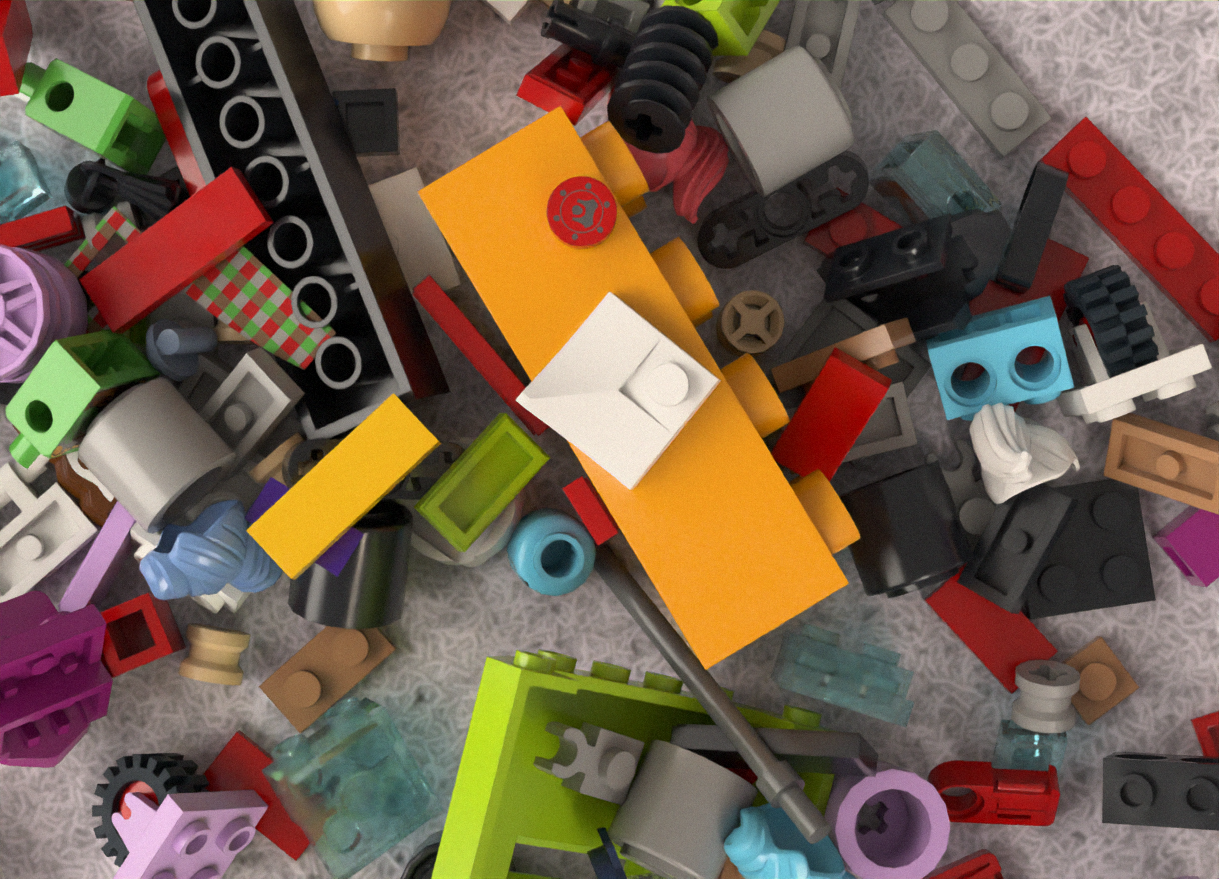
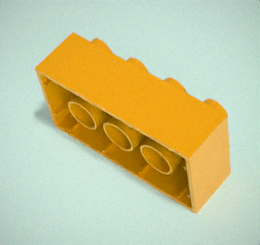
(714, 514)

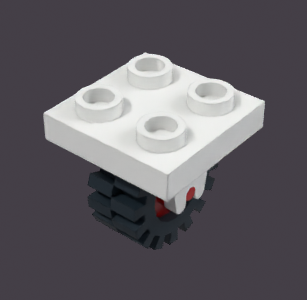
(1120, 349)

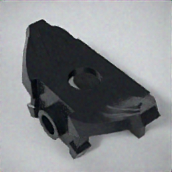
(920, 270)

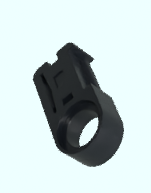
(1031, 228)

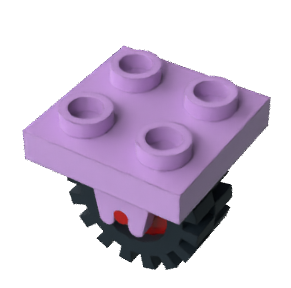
(164, 822)

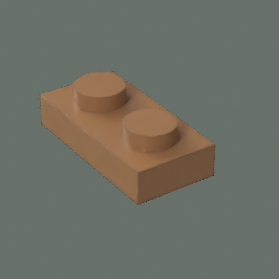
(871, 347)
(1164, 461)
(325, 672)

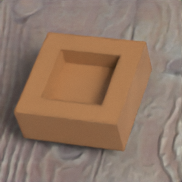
(1102, 680)

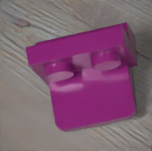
(49, 679)

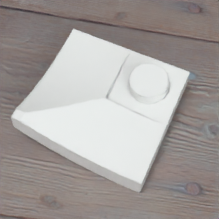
(619, 390)

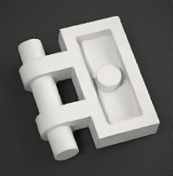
(41, 535)

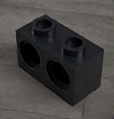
(1161, 790)

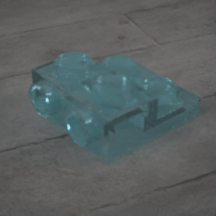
(854, 680)
(351, 786)

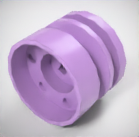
(36, 307)

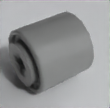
(783, 119)
(155, 453)
(680, 813)

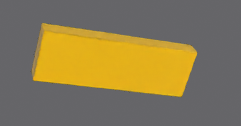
(343, 487)

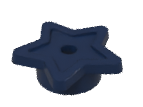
(605, 859)

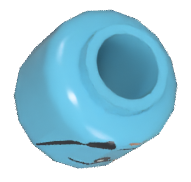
(551, 552)

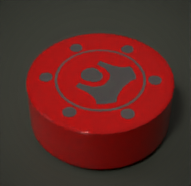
(581, 212)

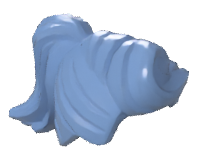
(208, 556)

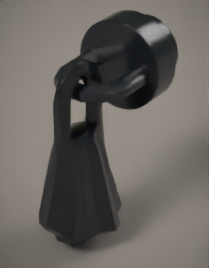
(94, 186)

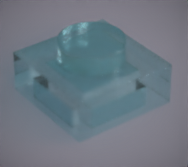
(20, 183)
(1027, 749)

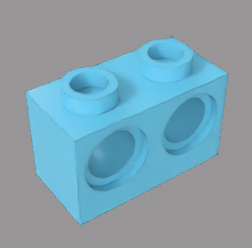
(994, 342)

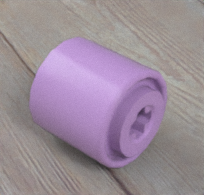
(911, 828)

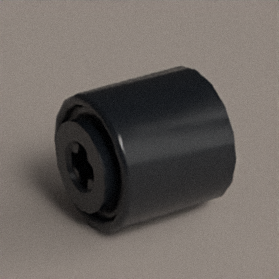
(906, 531)
(371, 583)

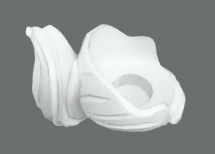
(1017, 451)

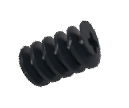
(662, 78)

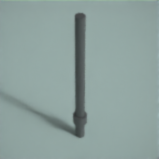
(776, 778)

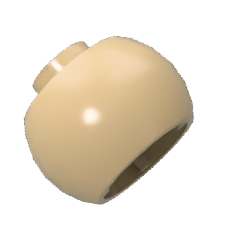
(382, 27)

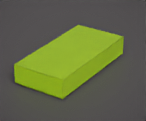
(482, 482)

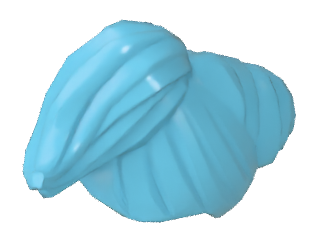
(774, 848)

